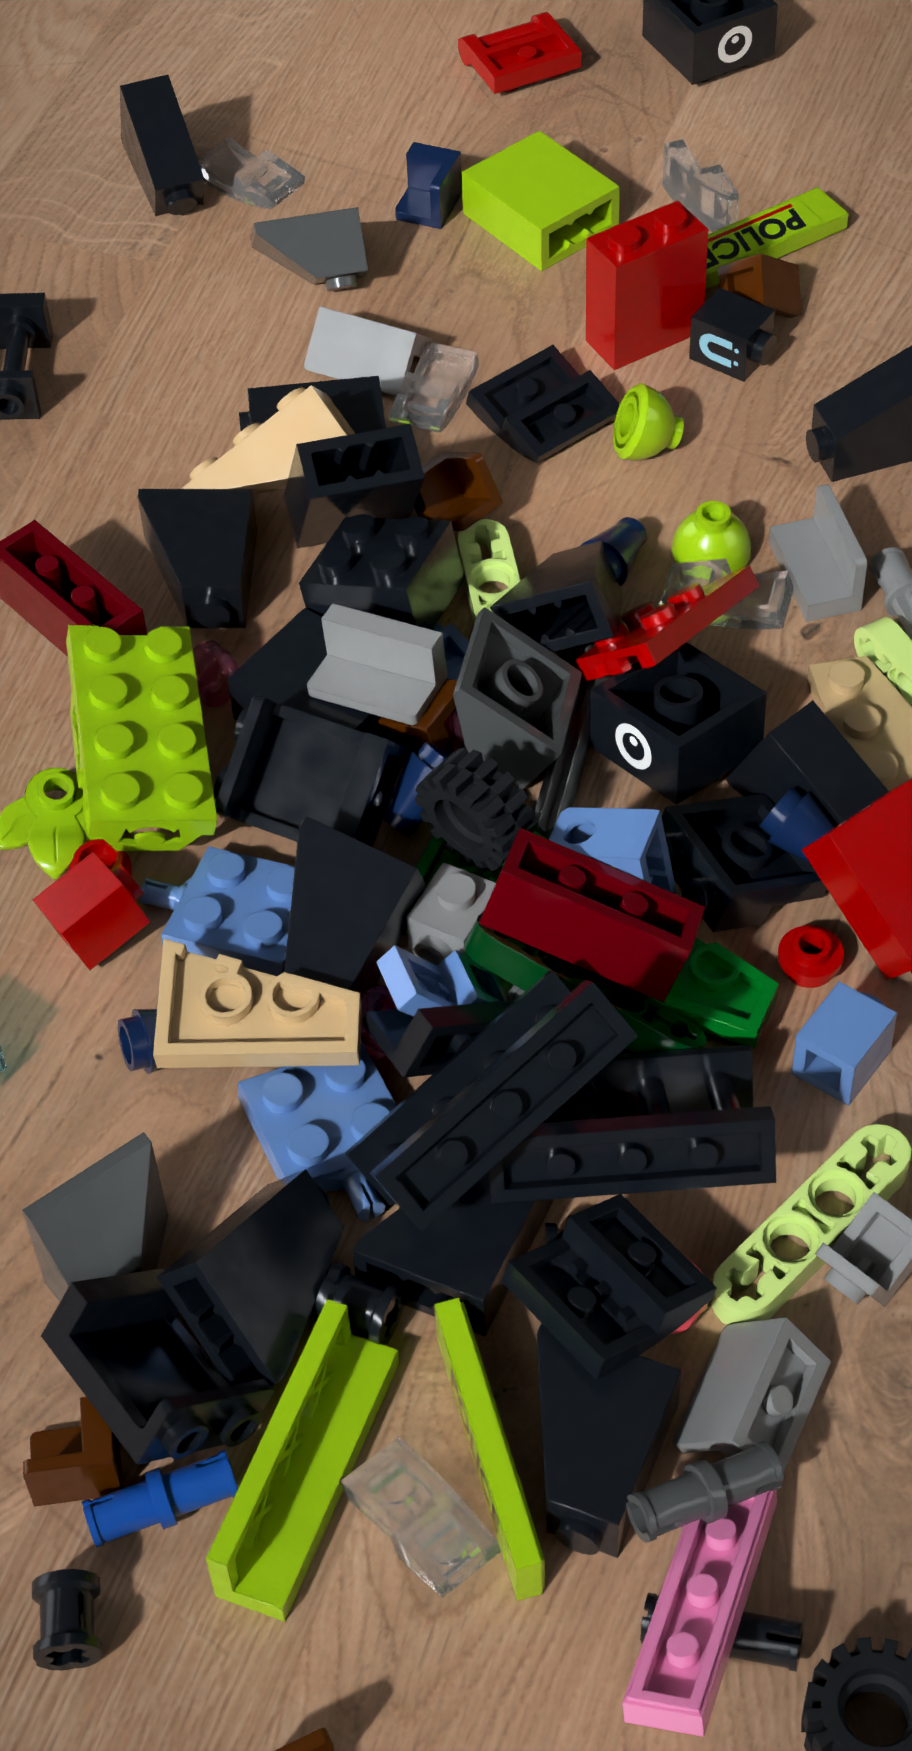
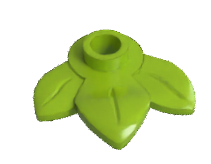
(46, 825)

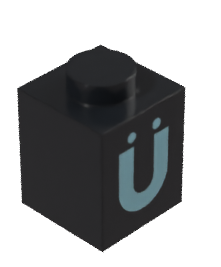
(732, 334)

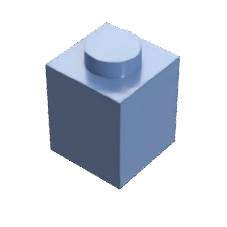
(844, 1042)

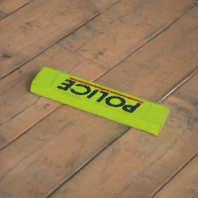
(775, 231)
(490, 1450)

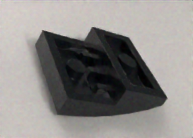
(542, 404)
(608, 1286)

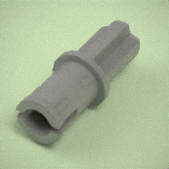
(895, 578)

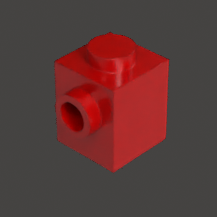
(93, 909)

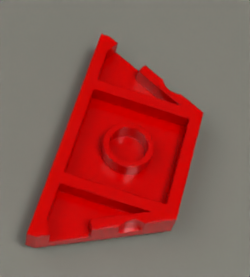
(654, 633)

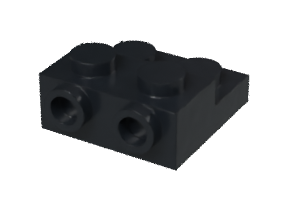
(728, 864)

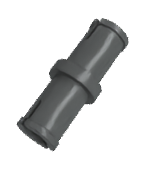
(704, 1491)

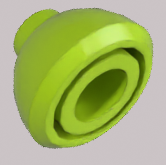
(645, 424)
(712, 534)

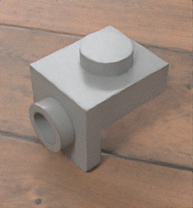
(446, 913)
(871, 1253)

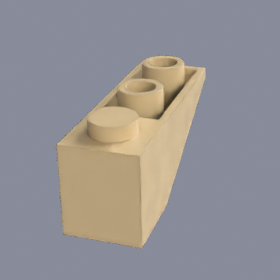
(266, 450)

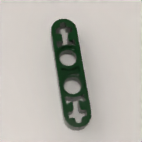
(524, 965)

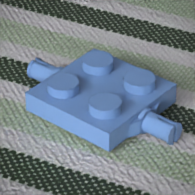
(230, 909)
(313, 1117)

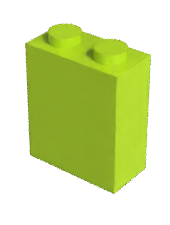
(539, 199)

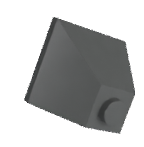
(316, 246)
(514, 699)
(101, 1219)

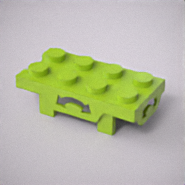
(139, 737)

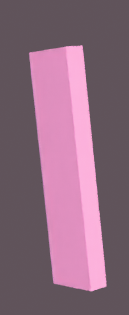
(698, 1619)

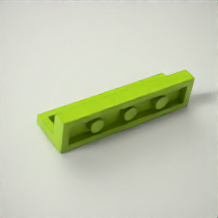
(300, 1467)

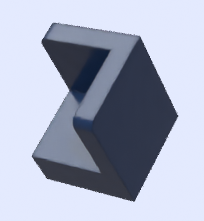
(432, 185)

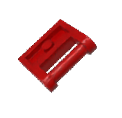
(521, 53)

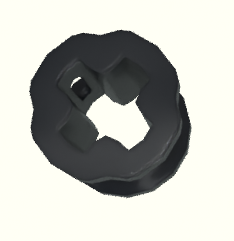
(370, 1306)
(66, 1619)

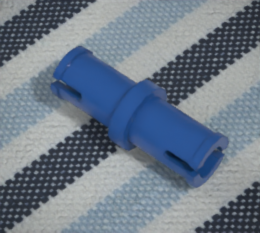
(160, 1498)

